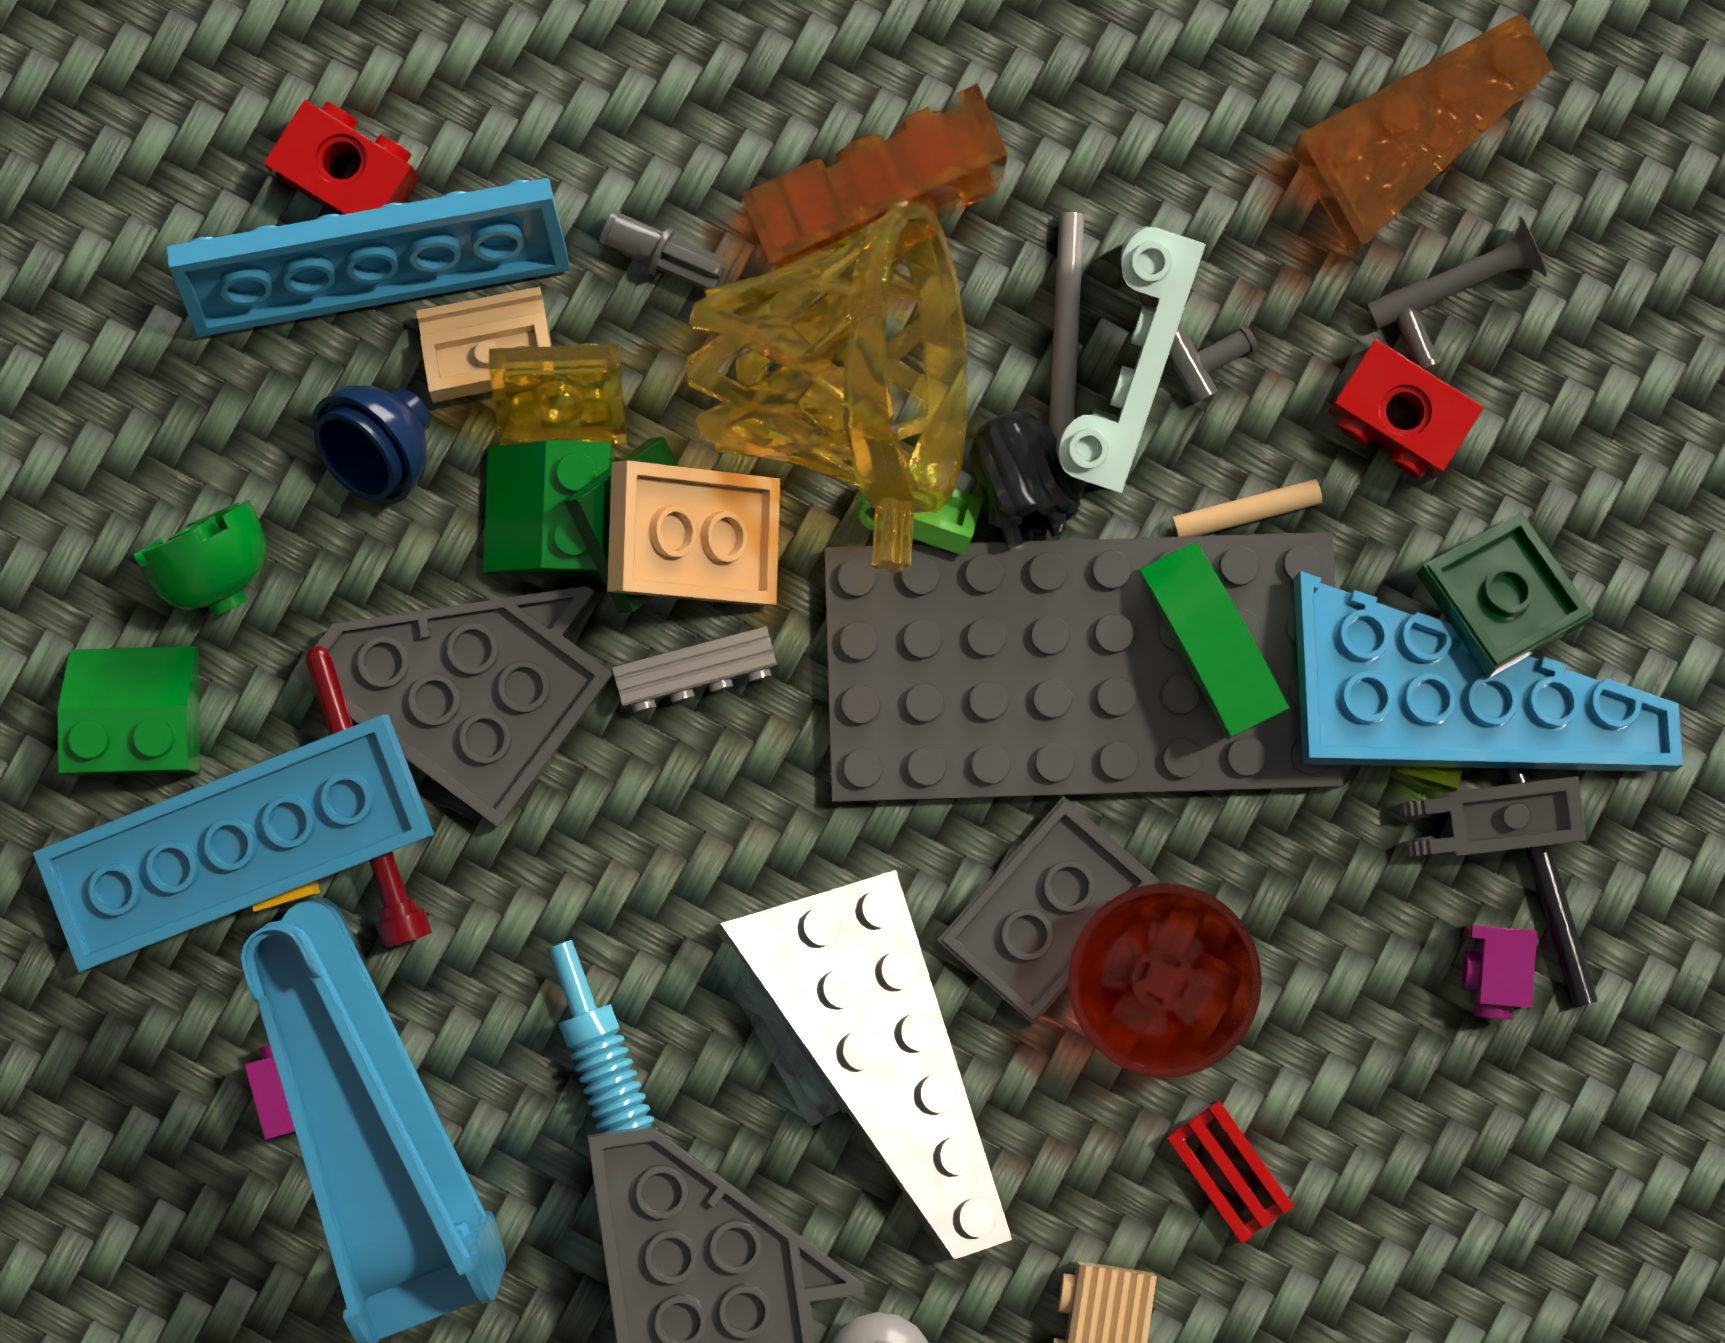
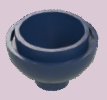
(373, 440)

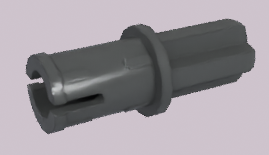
(662, 251)

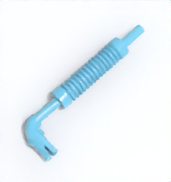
(598, 1049)

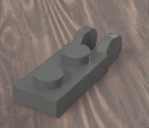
(1503, 817)

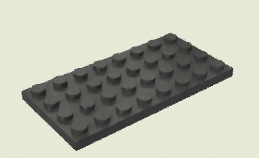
(1052, 671)

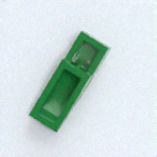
(1213, 640)

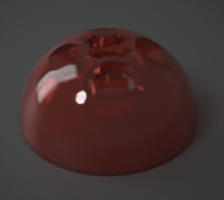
(1204, 1000)

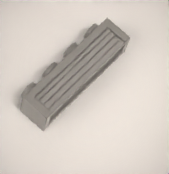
(695, 667)

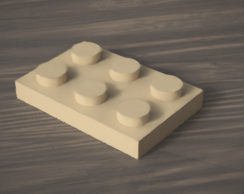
(693, 534)

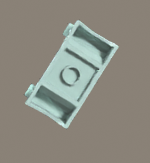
(1103, 445)

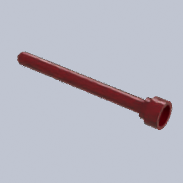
(399, 916)

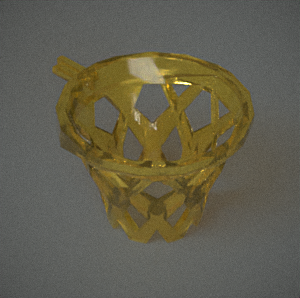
(795, 405)

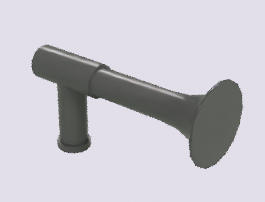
(1404, 304)
(1189, 364)

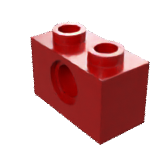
(317, 137)
(1441, 411)

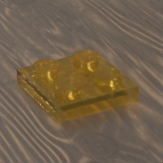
(558, 393)

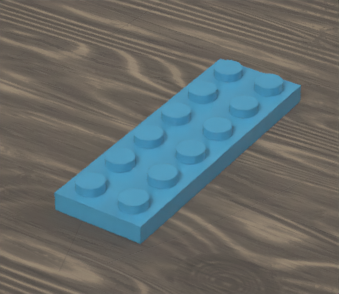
(369, 257)
(233, 842)

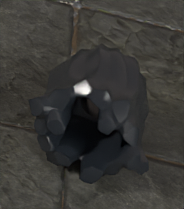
(1022, 478)

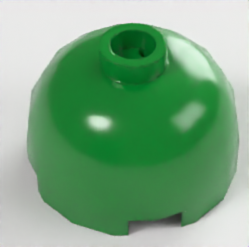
(207, 560)

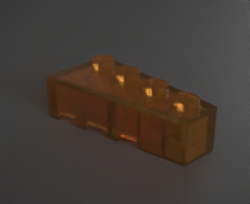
(1406, 136)
(926, 162)

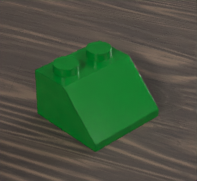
(526, 511)
(130, 712)

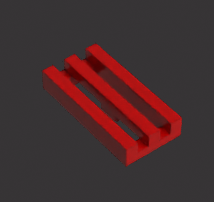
(1262, 1216)

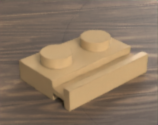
(461, 333)

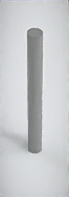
(1066, 321)

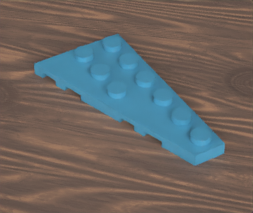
(1411, 694)

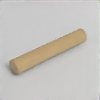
(1248, 509)

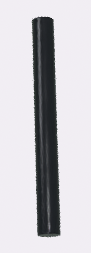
(1557, 912)

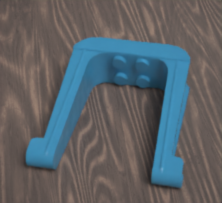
(378, 1160)

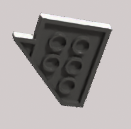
(472, 688)
(697, 1254)

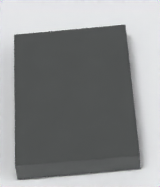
(1035, 906)

